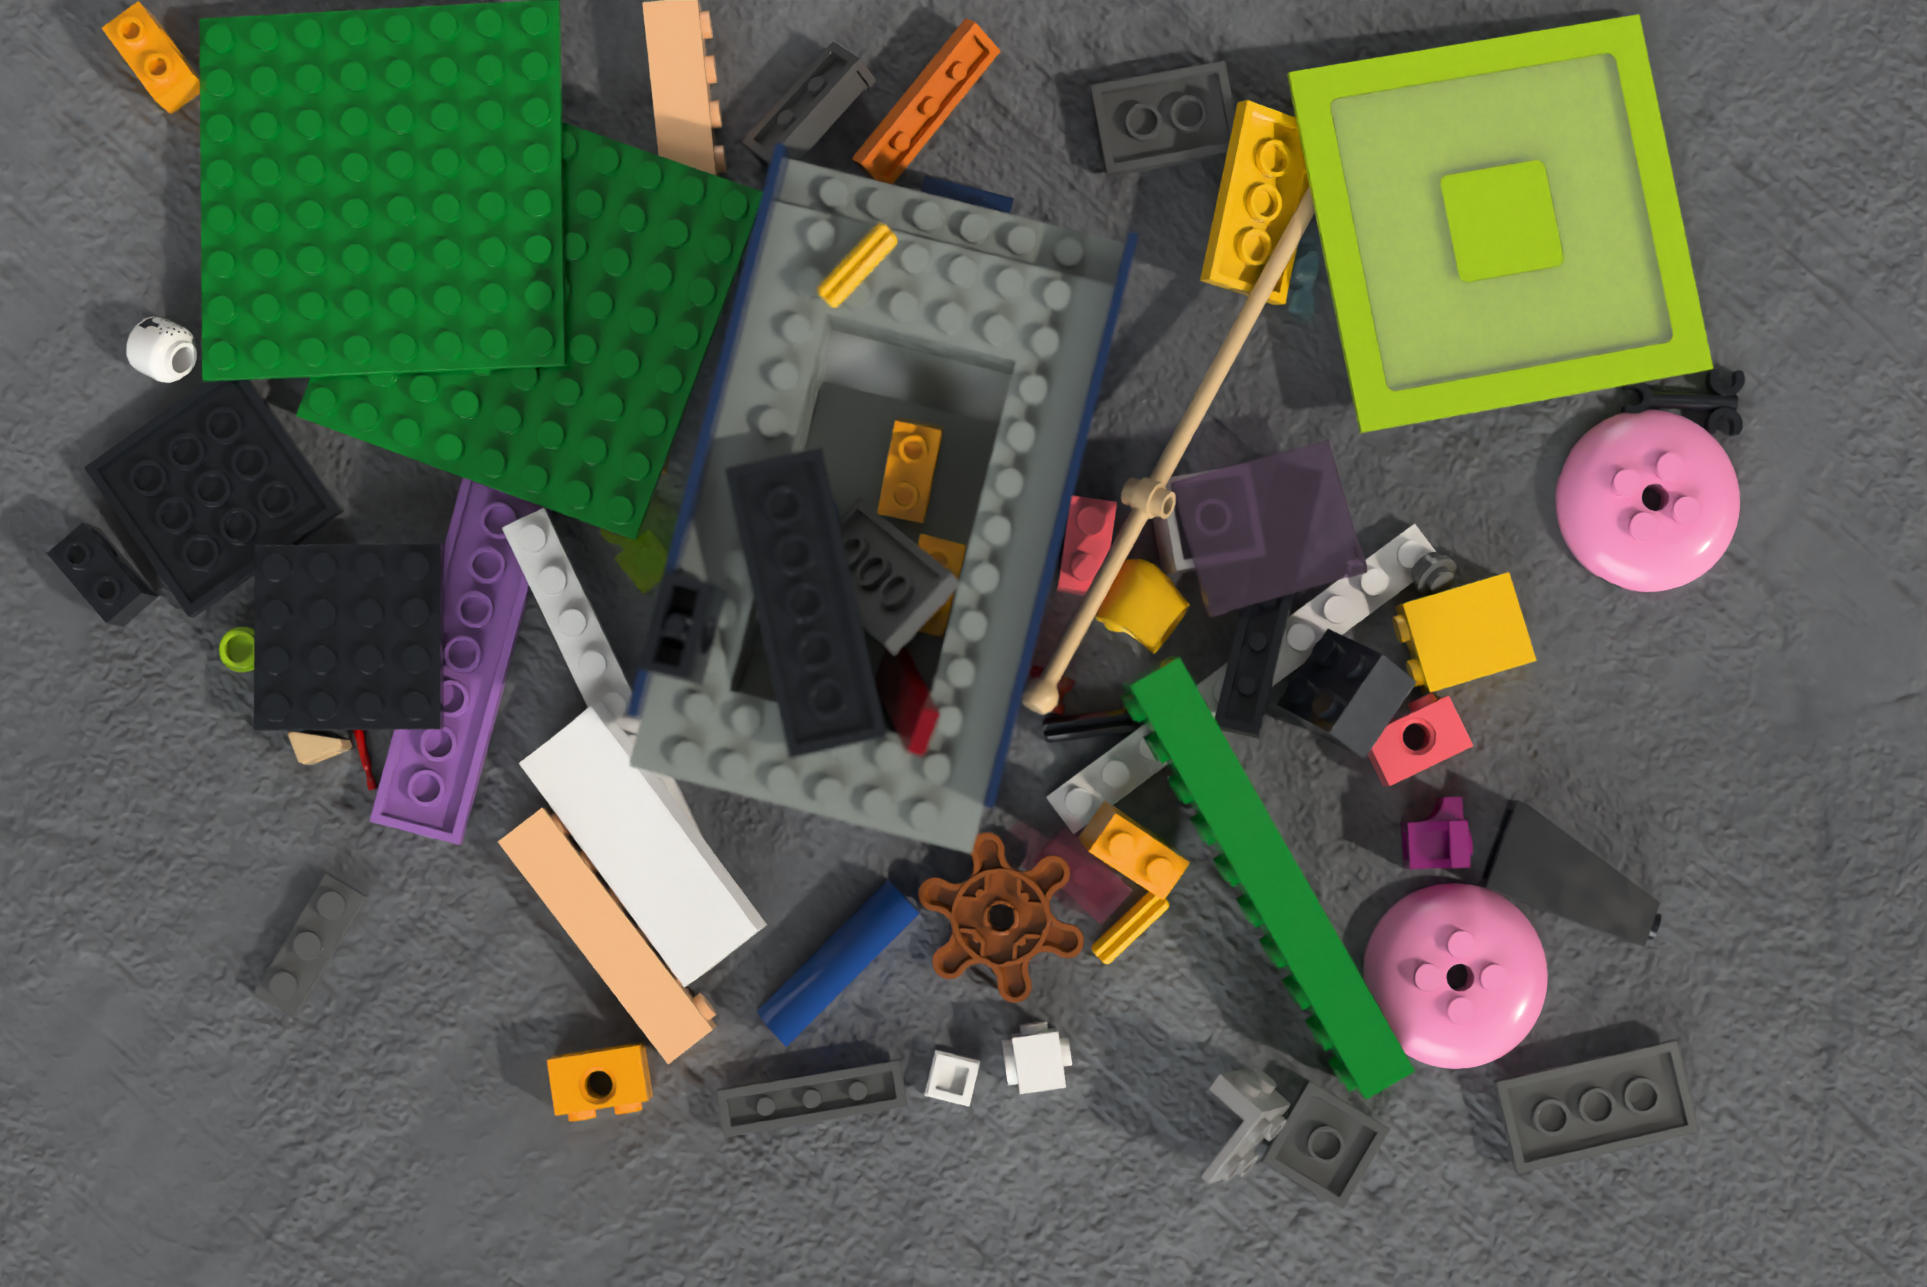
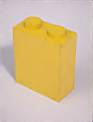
(1463, 633)

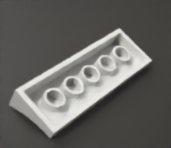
(642, 845)

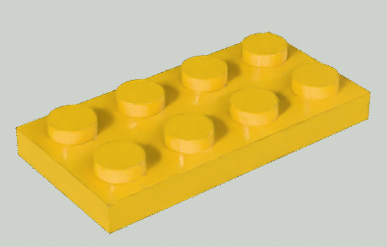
(1255, 200)

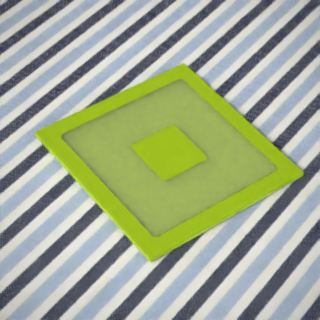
(1499, 222)

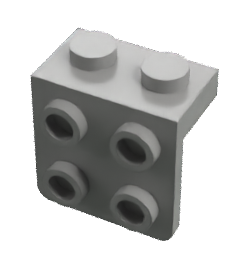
(1260, 1106)

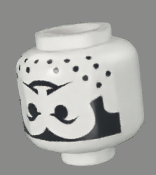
(161, 349)

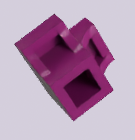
(1438, 839)

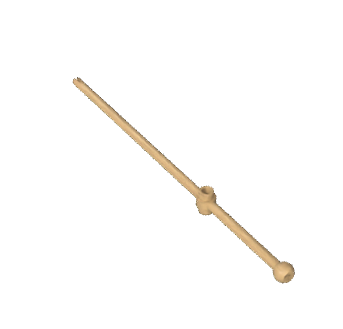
(1149, 495)

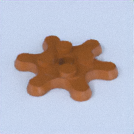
(978, 940)

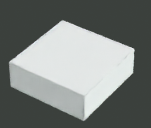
(952, 1077)

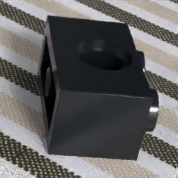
(683, 628)

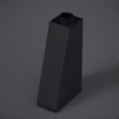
(1558, 875)

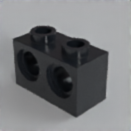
(102, 575)

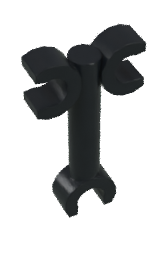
(1720, 400)

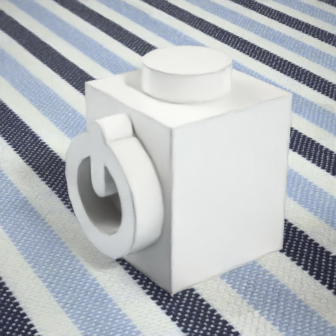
(1036, 1058)

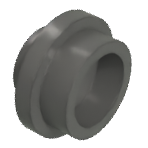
(1433, 573)

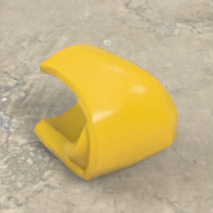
(1143, 604)

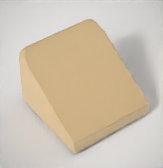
(316, 748)

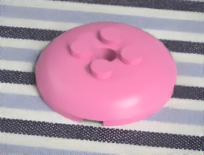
(1604, 510)
(1409, 967)

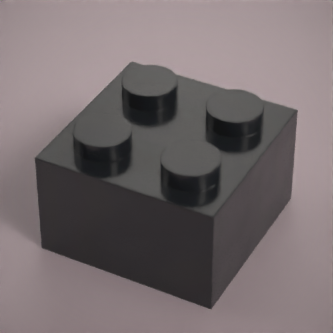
(1346, 693)

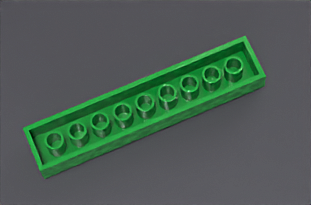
(1268, 877)

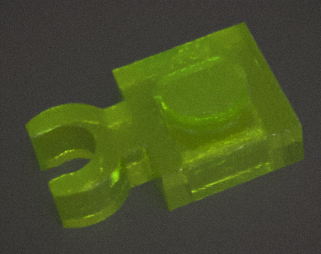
(641, 559)

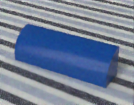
(837, 962)

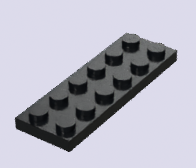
(805, 602)

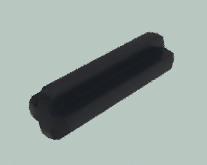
(1087, 725)

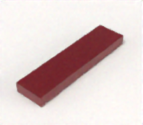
(907, 700)

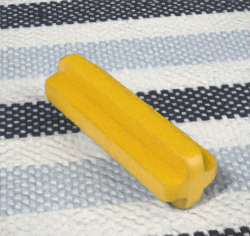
(857, 265)
(1129, 927)

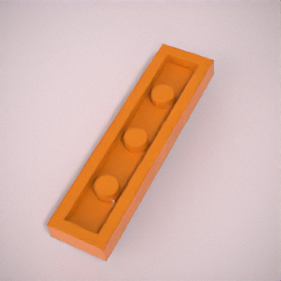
(926, 103)

